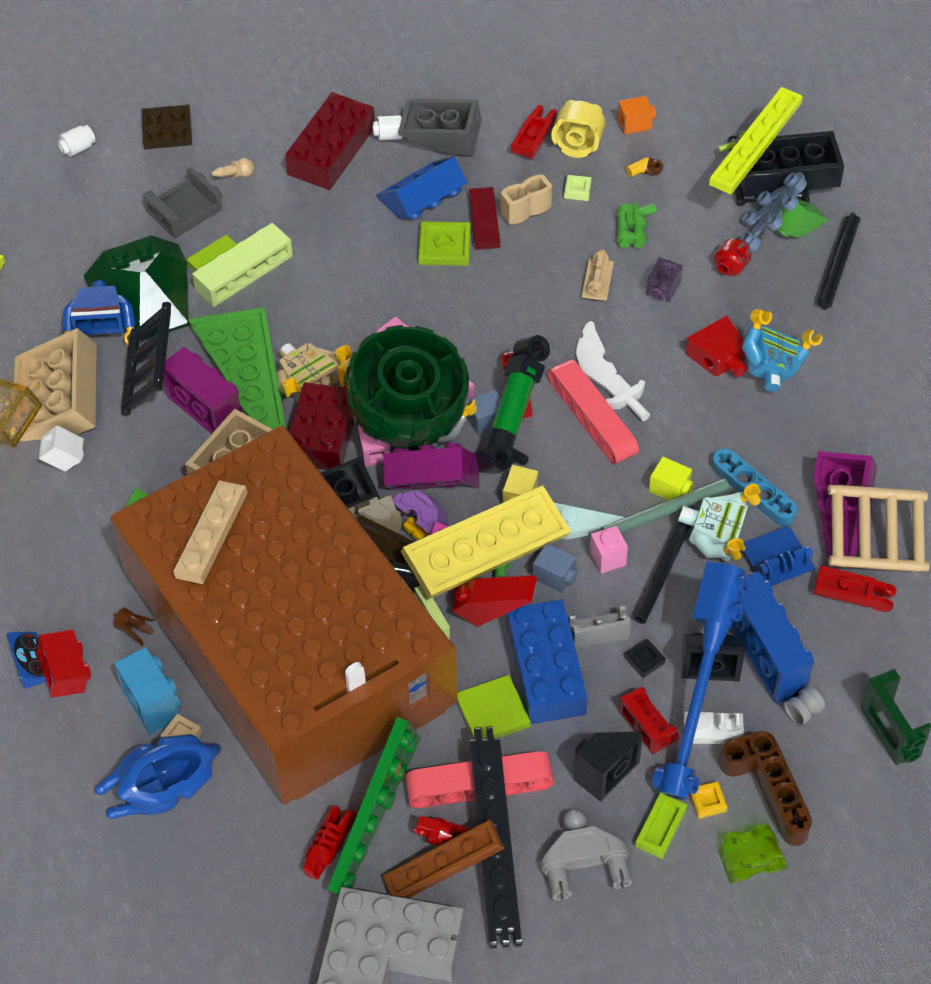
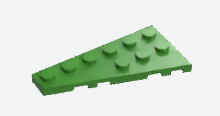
(244, 355)

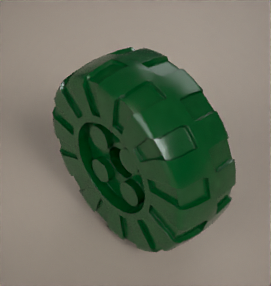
(406, 386)

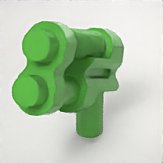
(632, 217)

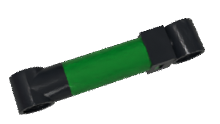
(522, 373)

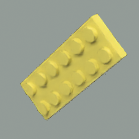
(485, 542)

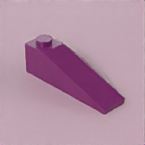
(842, 469)

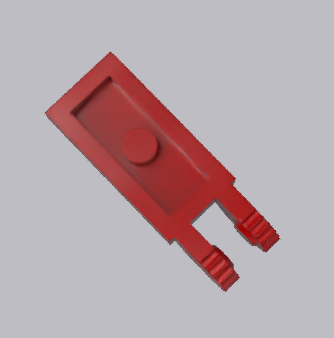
(533, 132)
(854, 588)

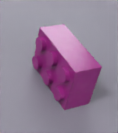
(199, 389)

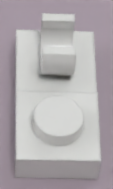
(717, 727)

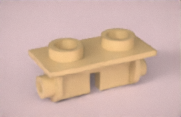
(598, 276)

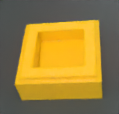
(709, 800)

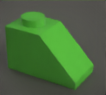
(801, 219)

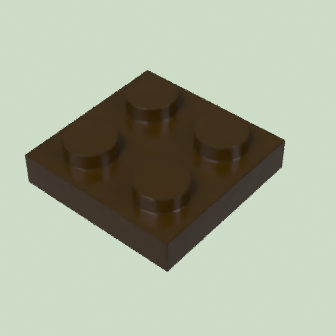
(166, 126)

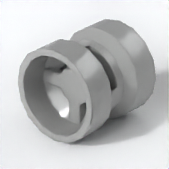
(804, 705)

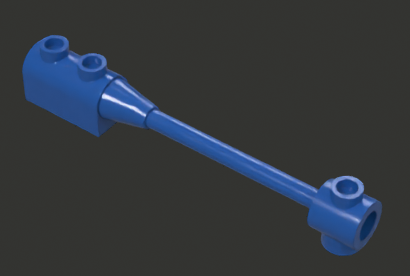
(716, 610)

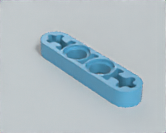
(741, 467)

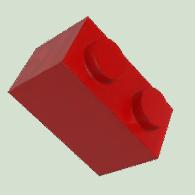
(63, 663)

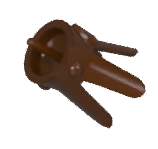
(127, 619)

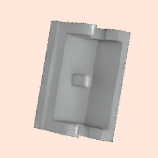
(600, 629)

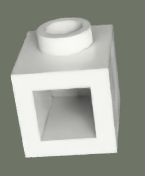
(61, 448)

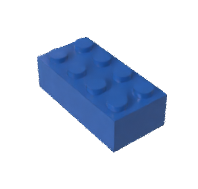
(772, 641)
(546, 662)

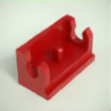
(646, 719)

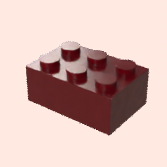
(322, 424)

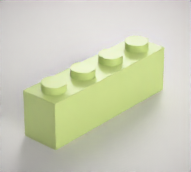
(242, 264)

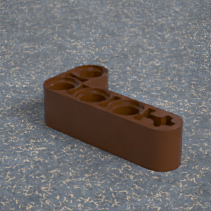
(772, 788)

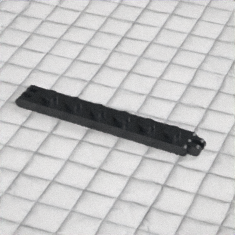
(499, 868)

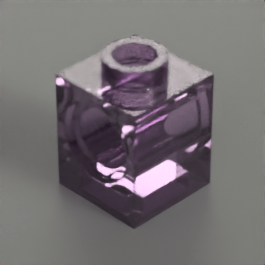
(664, 280)

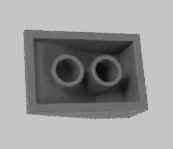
(442, 124)

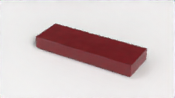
(484, 218)

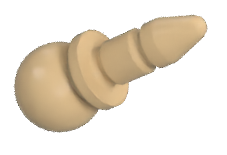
(243, 167)

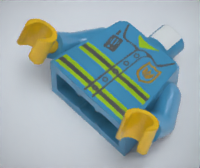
(772, 353)

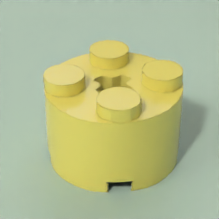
(578, 128)

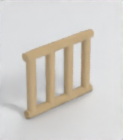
(865, 560)

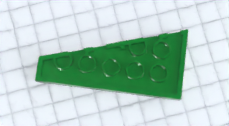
(378, 798)

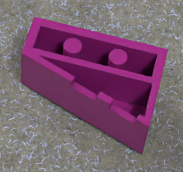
(430, 467)

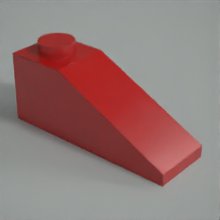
(492, 597)

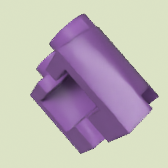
(423, 506)

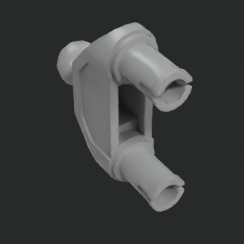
(584, 848)

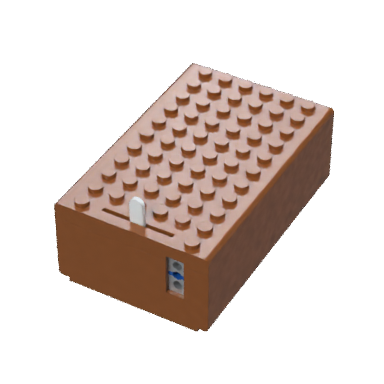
(299, 620)

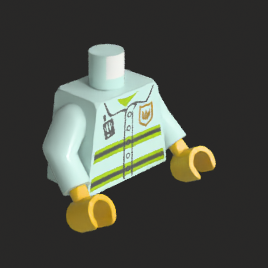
(719, 523)

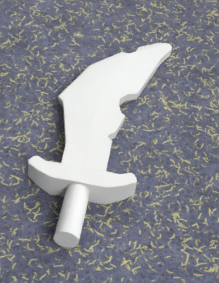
(591, 361)

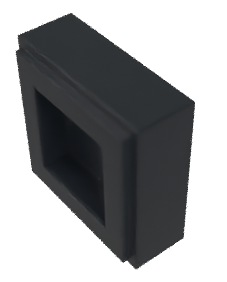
(645, 658)

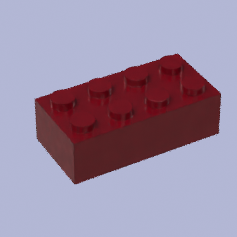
(330, 141)

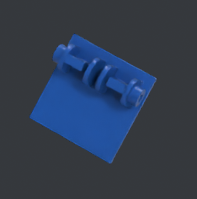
(779, 556)

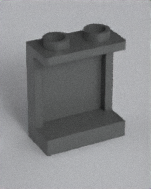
(184, 204)

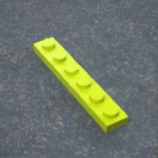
(755, 140)

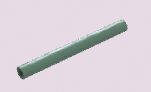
(670, 506)

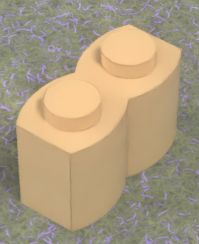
(526, 199)

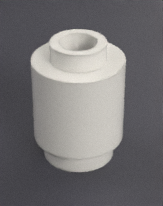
(387, 127)
(76, 140)

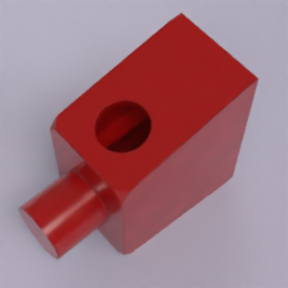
(718, 348)

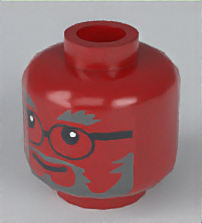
(733, 256)

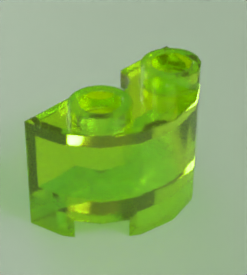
(751, 854)

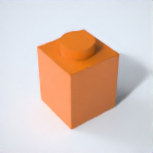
(636, 114)

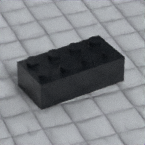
(810, 153)

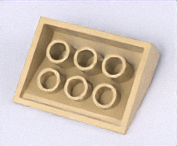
(63, 380)

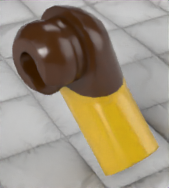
(646, 166)

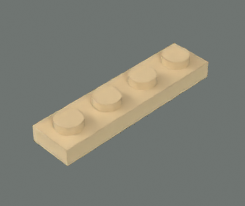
(210, 532)

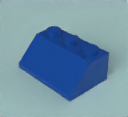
(423, 188)

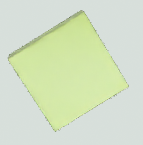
(577, 187)

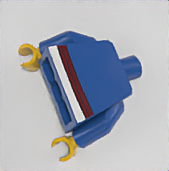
(99, 311)

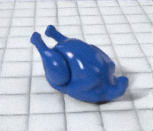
(159, 775)

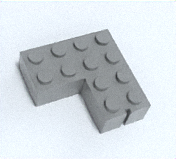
(388, 934)

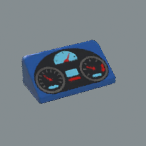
(26, 658)

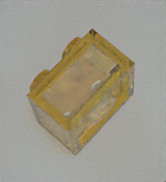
(17, 411)

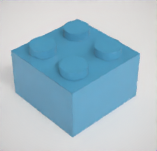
(148, 689)

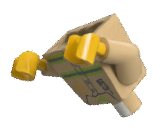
(310, 366)

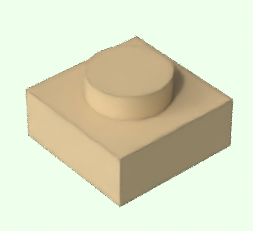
(181, 726)

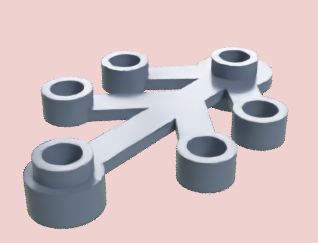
(772, 211)

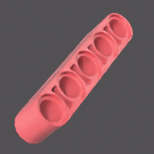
(593, 411)
(455, 782)

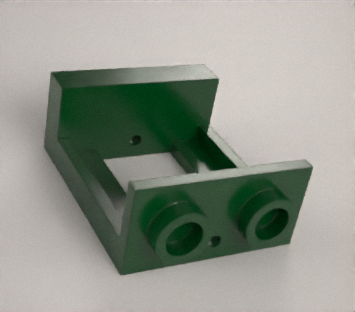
(880, 697)

